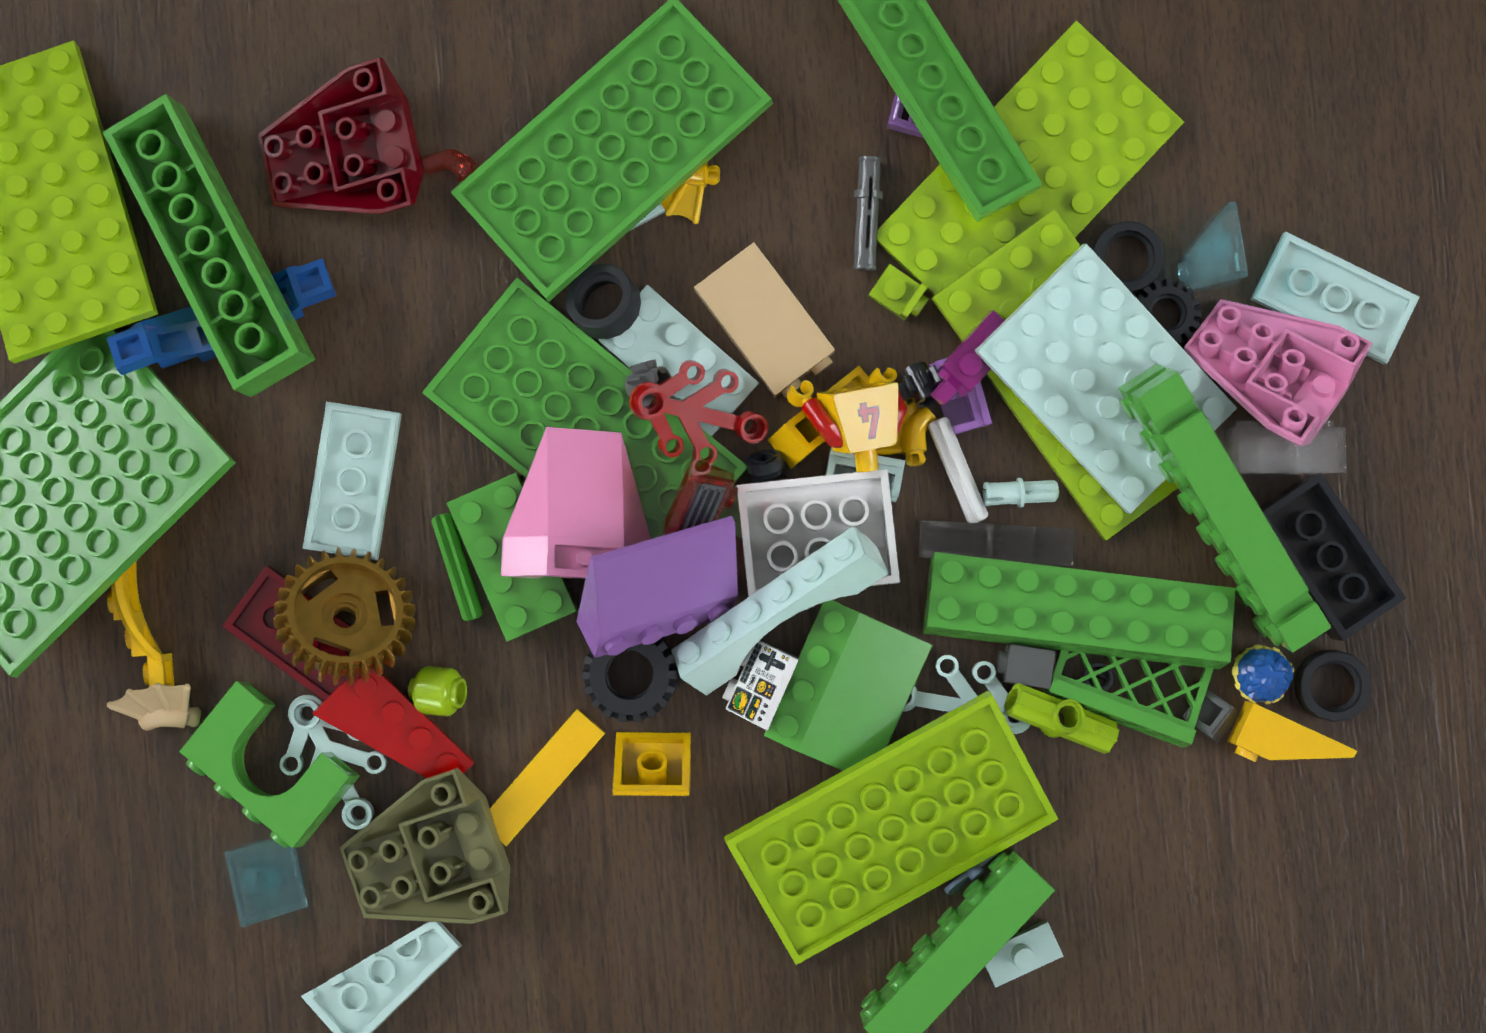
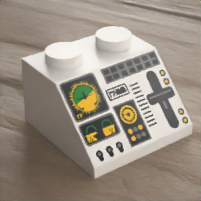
(760, 684)

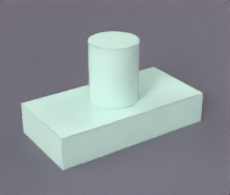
(1024, 953)

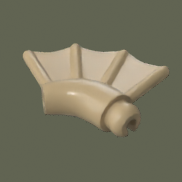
(159, 706)

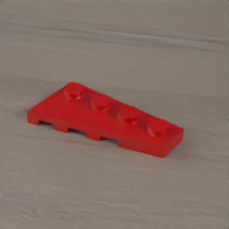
(392, 725)

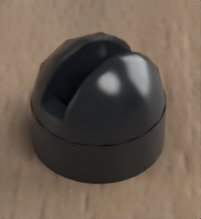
(1107, 676)

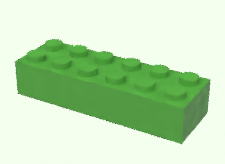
(957, 949)

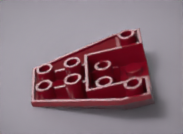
(346, 146)

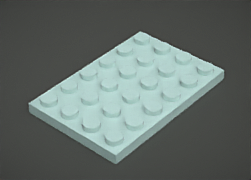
(1070, 355)

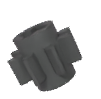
(646, 372)

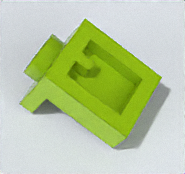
(899, 293)

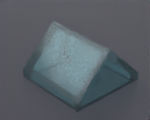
(265, 880)

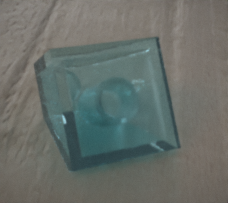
(1216, 254)

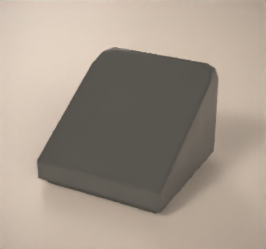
(1214, 717)

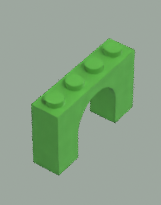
(219, 752)

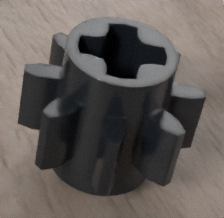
(919, 384)

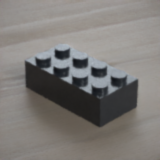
(1331, 556)

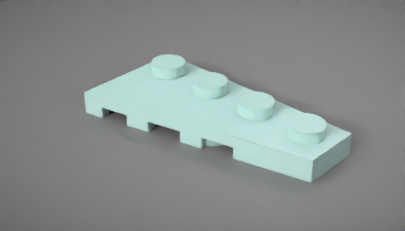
(382, 982)

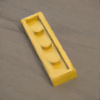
(544, 775)

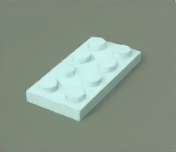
(671, 340)

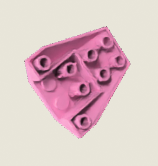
(1278, 365)
(573, 506)

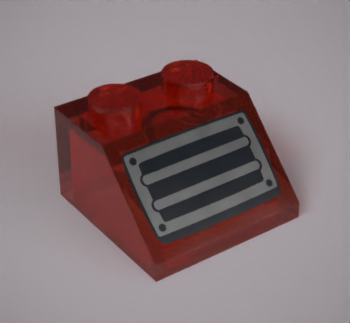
(700, 496)

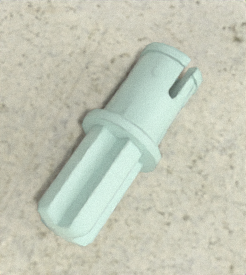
(1020, 492)

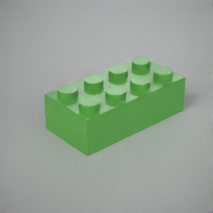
(517, 602)

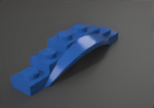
(180, 336)

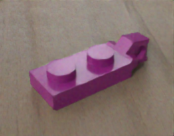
(964, 366)

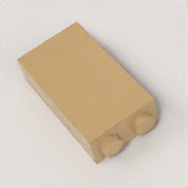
(765, 321)

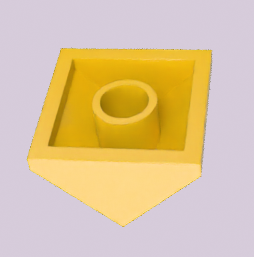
(652, 764)

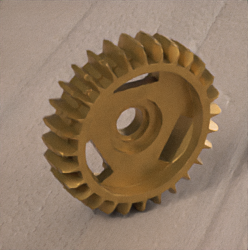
(354, 592)

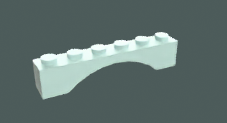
(833, 571)

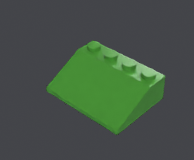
(847, 687)

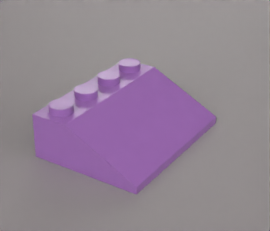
(659, 587)

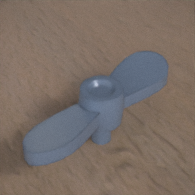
(973, 873)

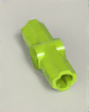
(1043, 712)

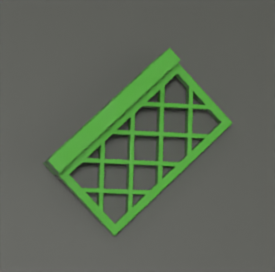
(1130, 712)

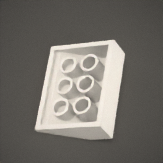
(798, 516)

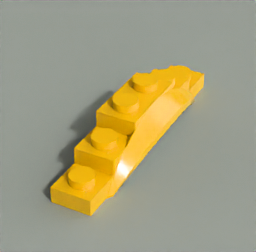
(125, 606)

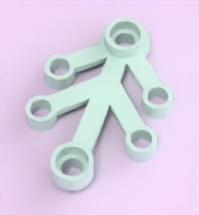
(965, 692)
(316, 730)

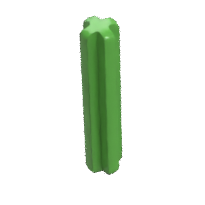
(456, 567)

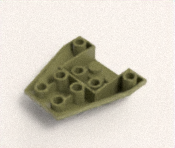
(431, 856)

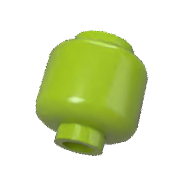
(437, 691)

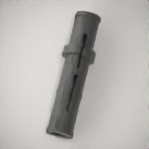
(868, 200)

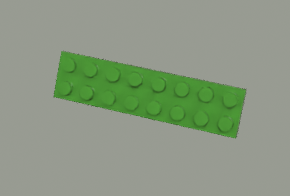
(944, 102)

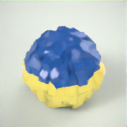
(1262, 674)

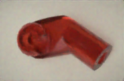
(452, 160)

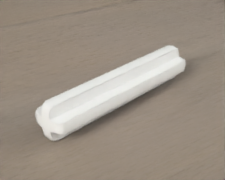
(958, 470)

